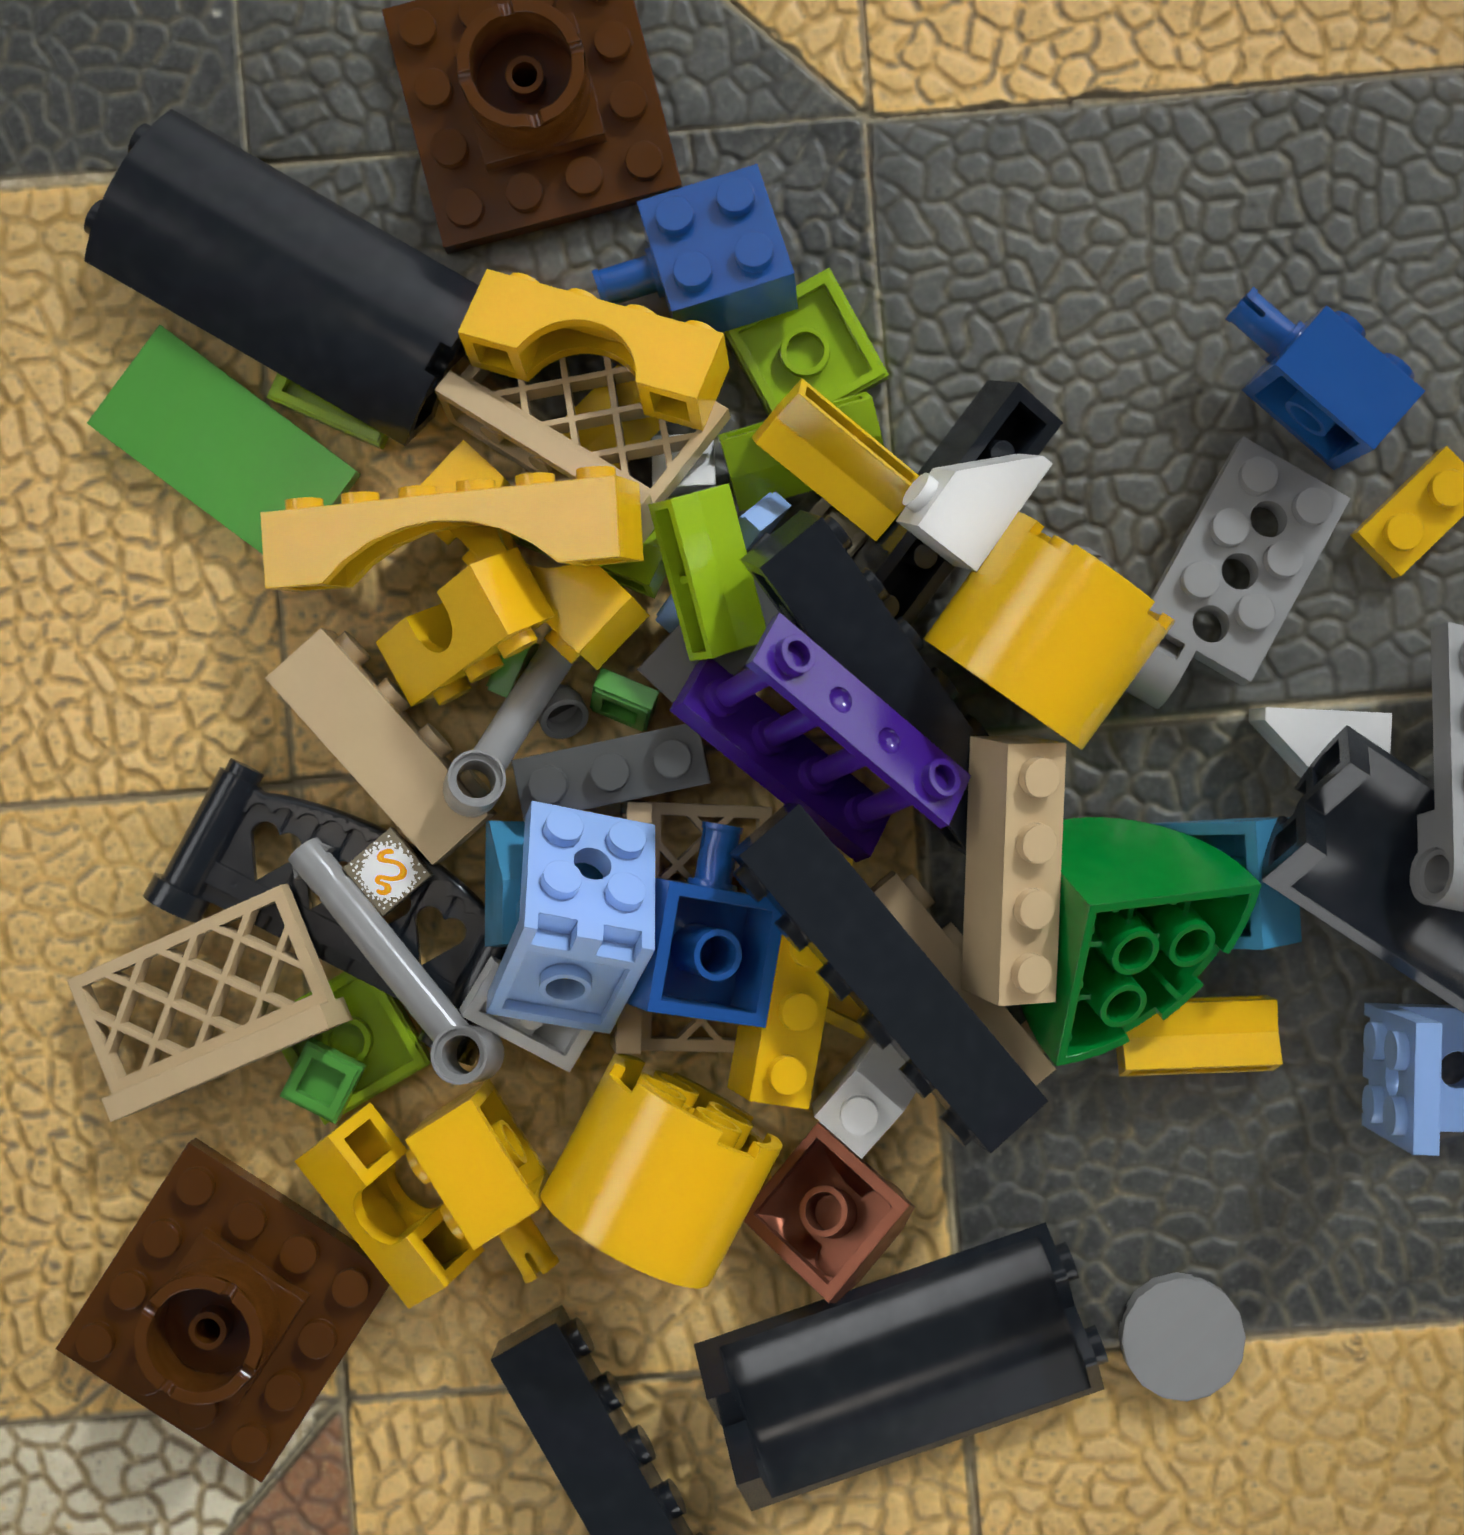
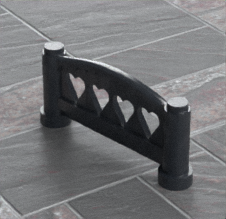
(219, 867)

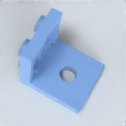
(576, 925)
(1404, 1066)

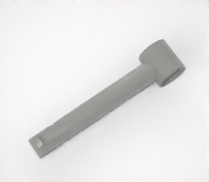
(507, 731)
(397, 966)

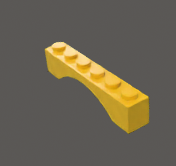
(334, 546)

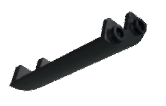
(281, 274)
(1352, 857)
(900, 1366)

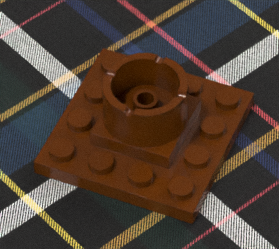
(529, 112)
(226, 1309)

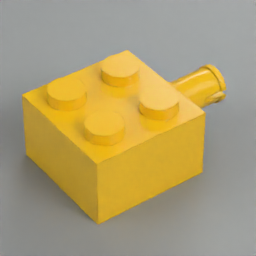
(484, 1176)

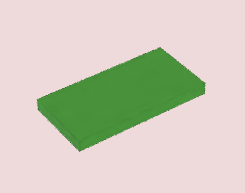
(215, 438)

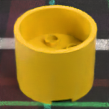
(1050, 629)
(659, 1173)

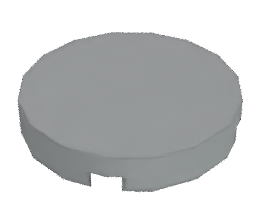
(1181, 1337)

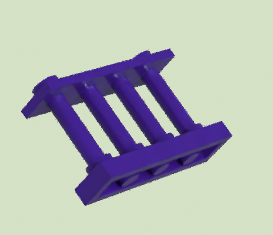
(795, 768)

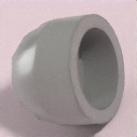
(564, 714)

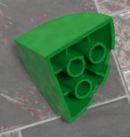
(1134, 930)

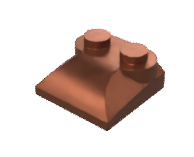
(828, 1214)

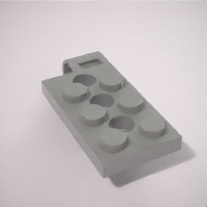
(1277, 568)
(1439, 864)

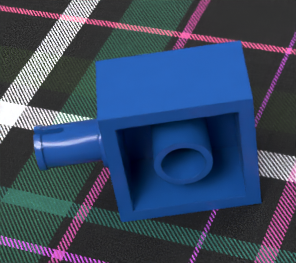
(709, 254)
(1325, 379)
(711, 942)

